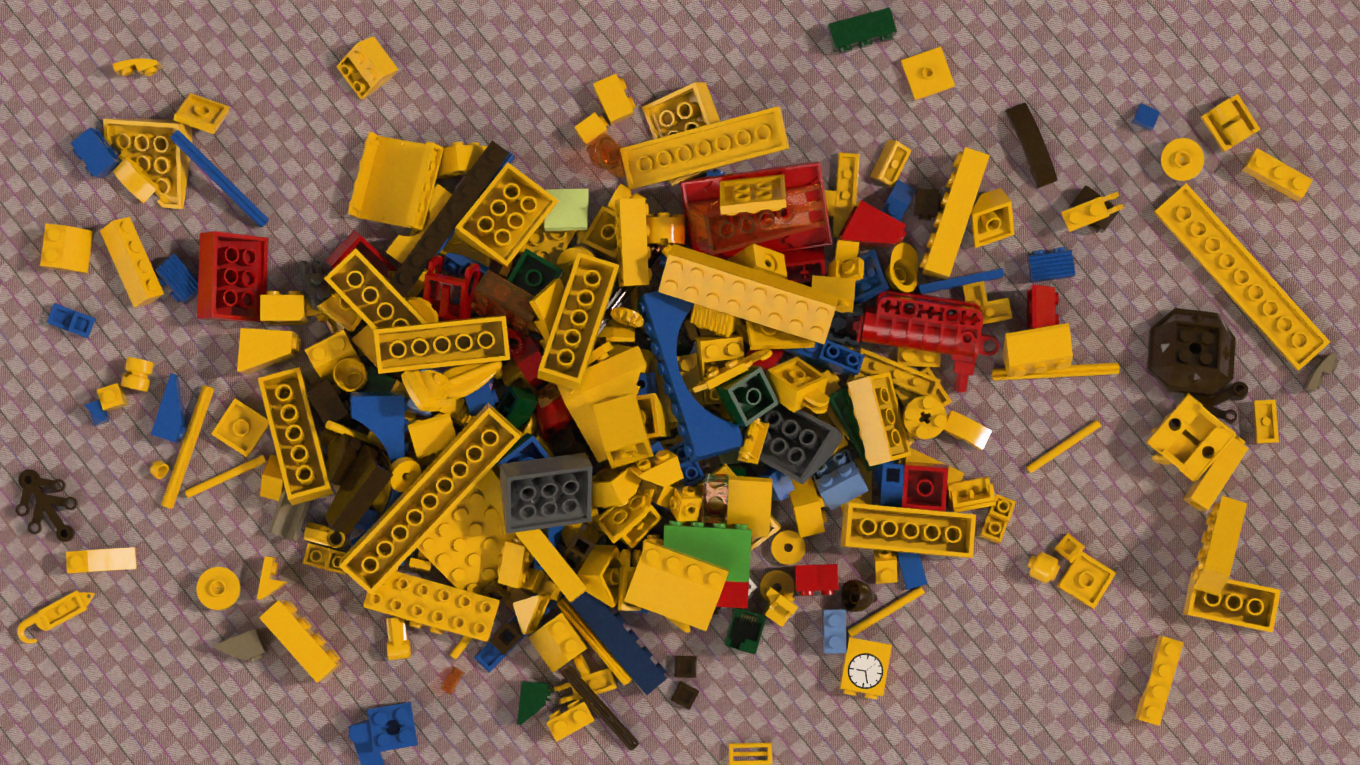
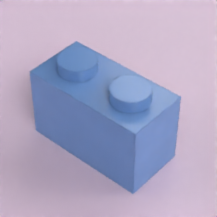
(834, 631)

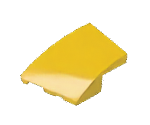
(546, 307)

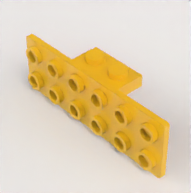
(434, 606)

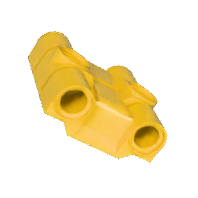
(1180, 449)

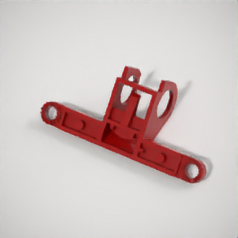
(450, 311)

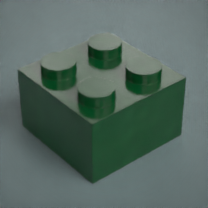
(534, 273)
(747, 396)

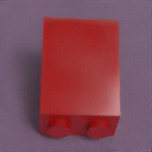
(872, 227)

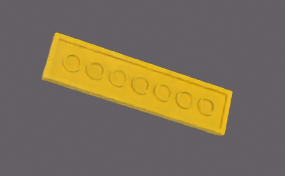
(704, 148)

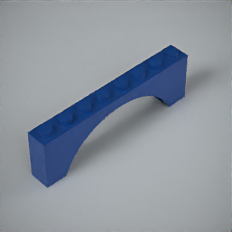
(386, 419)
(701, 431)

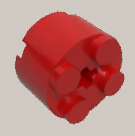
(553, 418)

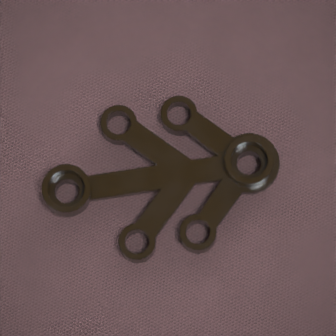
(1210, 404)
(44, 502)

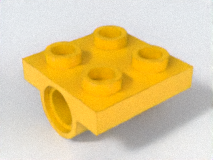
(1230, 123)

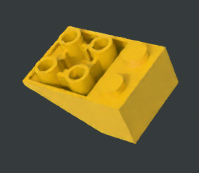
(714, 353)

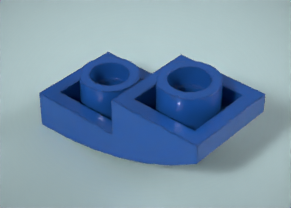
(456, 265)
(691, 470)

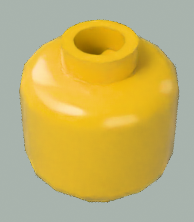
(1043, 567)

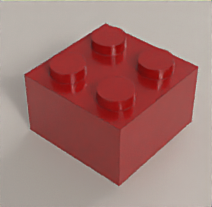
(925, 486)

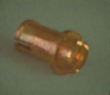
(452, 680)

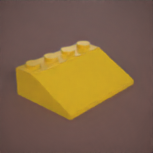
(680, 112)
(505, 215)
(676, 585)

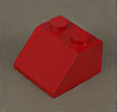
(1041, 306)

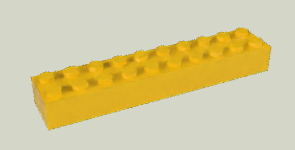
(429, 498)

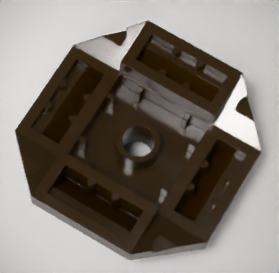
(1177, 367)

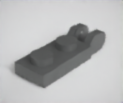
(314, 283)

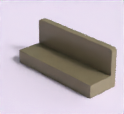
(288, 518)

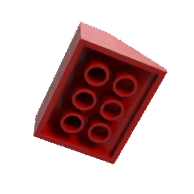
(231, 276)

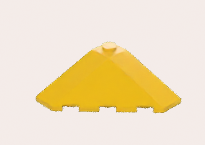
(151, 148)
(603, 382)

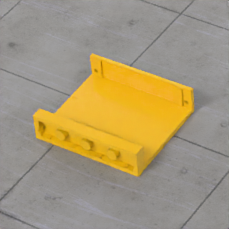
(395, 181)

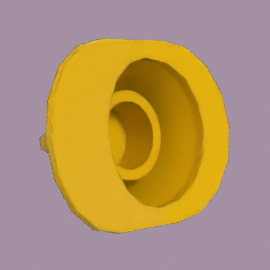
(903, 268)

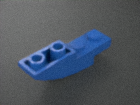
(830, 357)

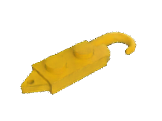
(732, 369)
(56, 614)

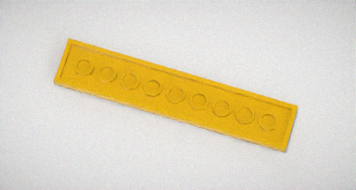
(1241, 277)

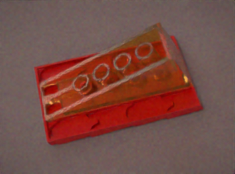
(792, 228)

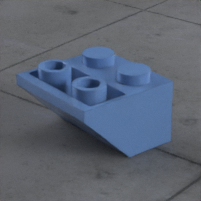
(839, 480)

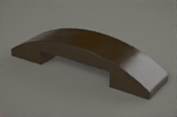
(1032, 145)

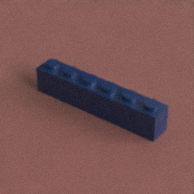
(620, 642)

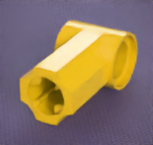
(323, 535)
(397, 645)

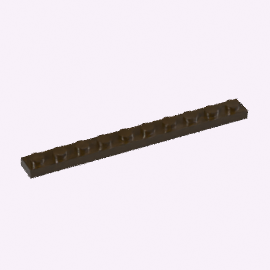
(448, 218)

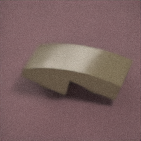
(1325, 367)

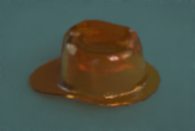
(606, 155)

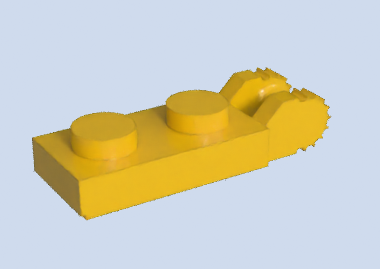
(1089, 212)
(625, 579)
(598, 681)

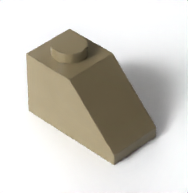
(244, 646)

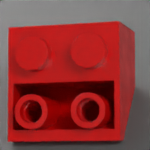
(804, 263)

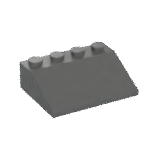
(796, 442)
(546, 492)

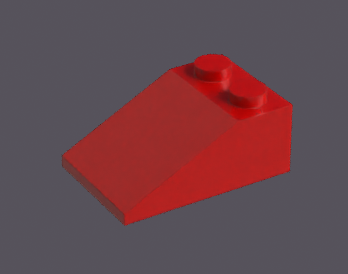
(356, 241)

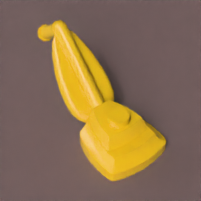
(431, 389)

